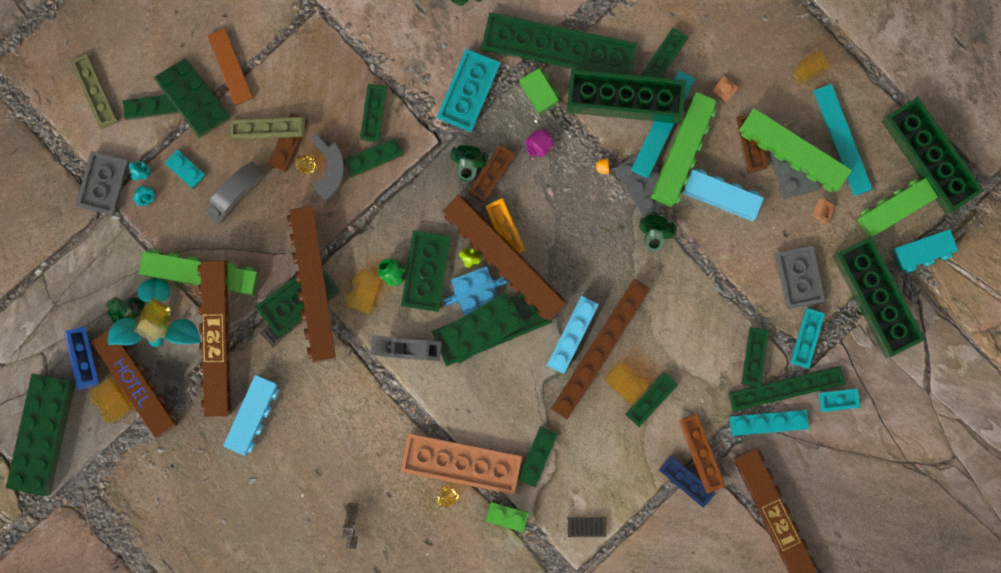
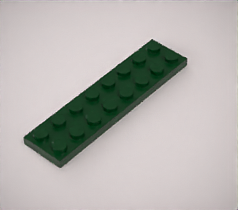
(557, 45)

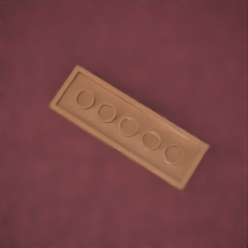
(461, 464)

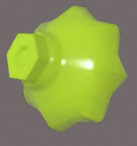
(470, 256)

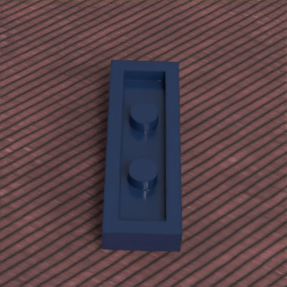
(686, 481)

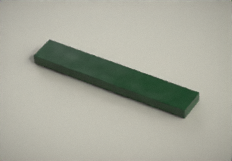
(786, 388)

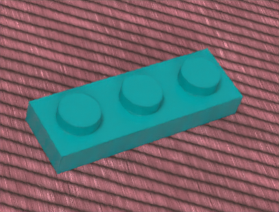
(807, 338)

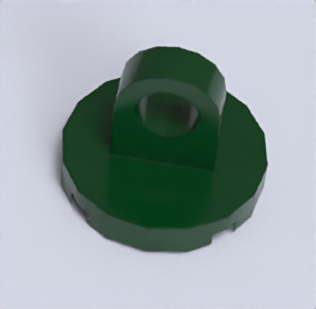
(468, 157)
(656, 228)
(120, 309)

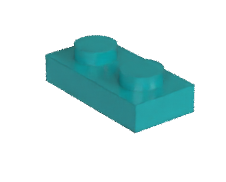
(185, 169)
(839, 400)

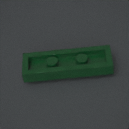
(665, 54)
(148, 107)
(373, 113)
(373, 157)
(754, 357)
(651, 399)
(537, 456)

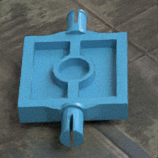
(474, 290)

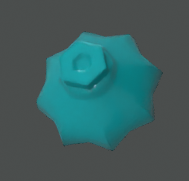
(139, 170)
(144, 196)

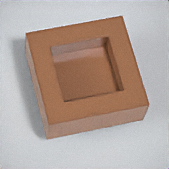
(724, 89)
(823, 211)

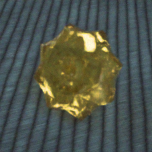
(305, 164)
(447, 497)

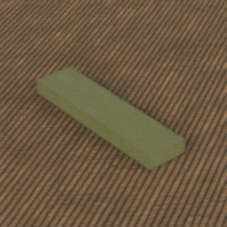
(94, 91)
(267, 128)

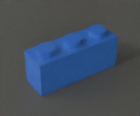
(81, 358)

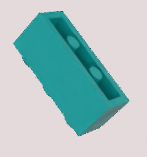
(925, 251)

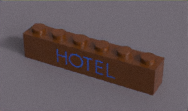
(136, 385)

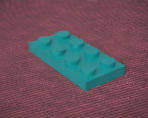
(468, 90)

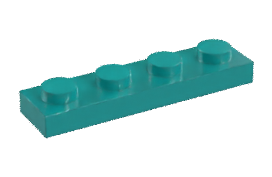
(768, 422)

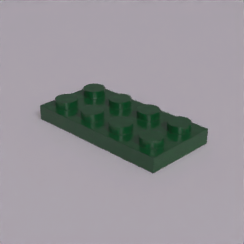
(192, 98)
(426, 271)
(284, 308)
(482, 327)

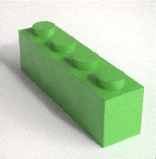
(896, 208)

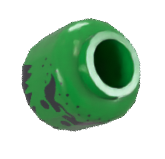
(391, 272)

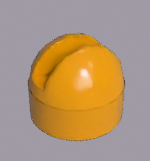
(603, 166)

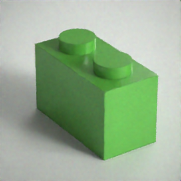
(539, 91)
(507, 516)

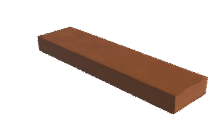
(230, 66)
(702, 453)

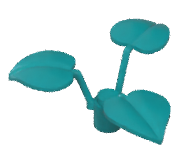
(181, 330)

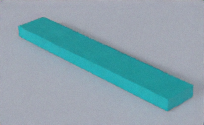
(657, 137)
(842, 139)

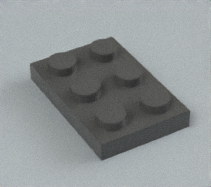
(791, 181)
(102, 183)
(639, 187)
(799, 277)

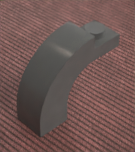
(334, 177)
(233, 190)
(406, 348)

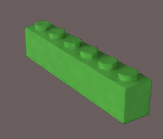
(683, 149)
(794, 150)
(186, 271)

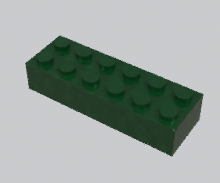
(626, 96)
(932, 155)
(878, 297)
(40, 435)

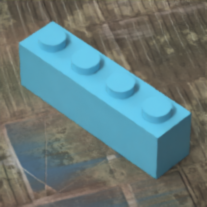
(723, 195)
(572, 334)
(251, 415)

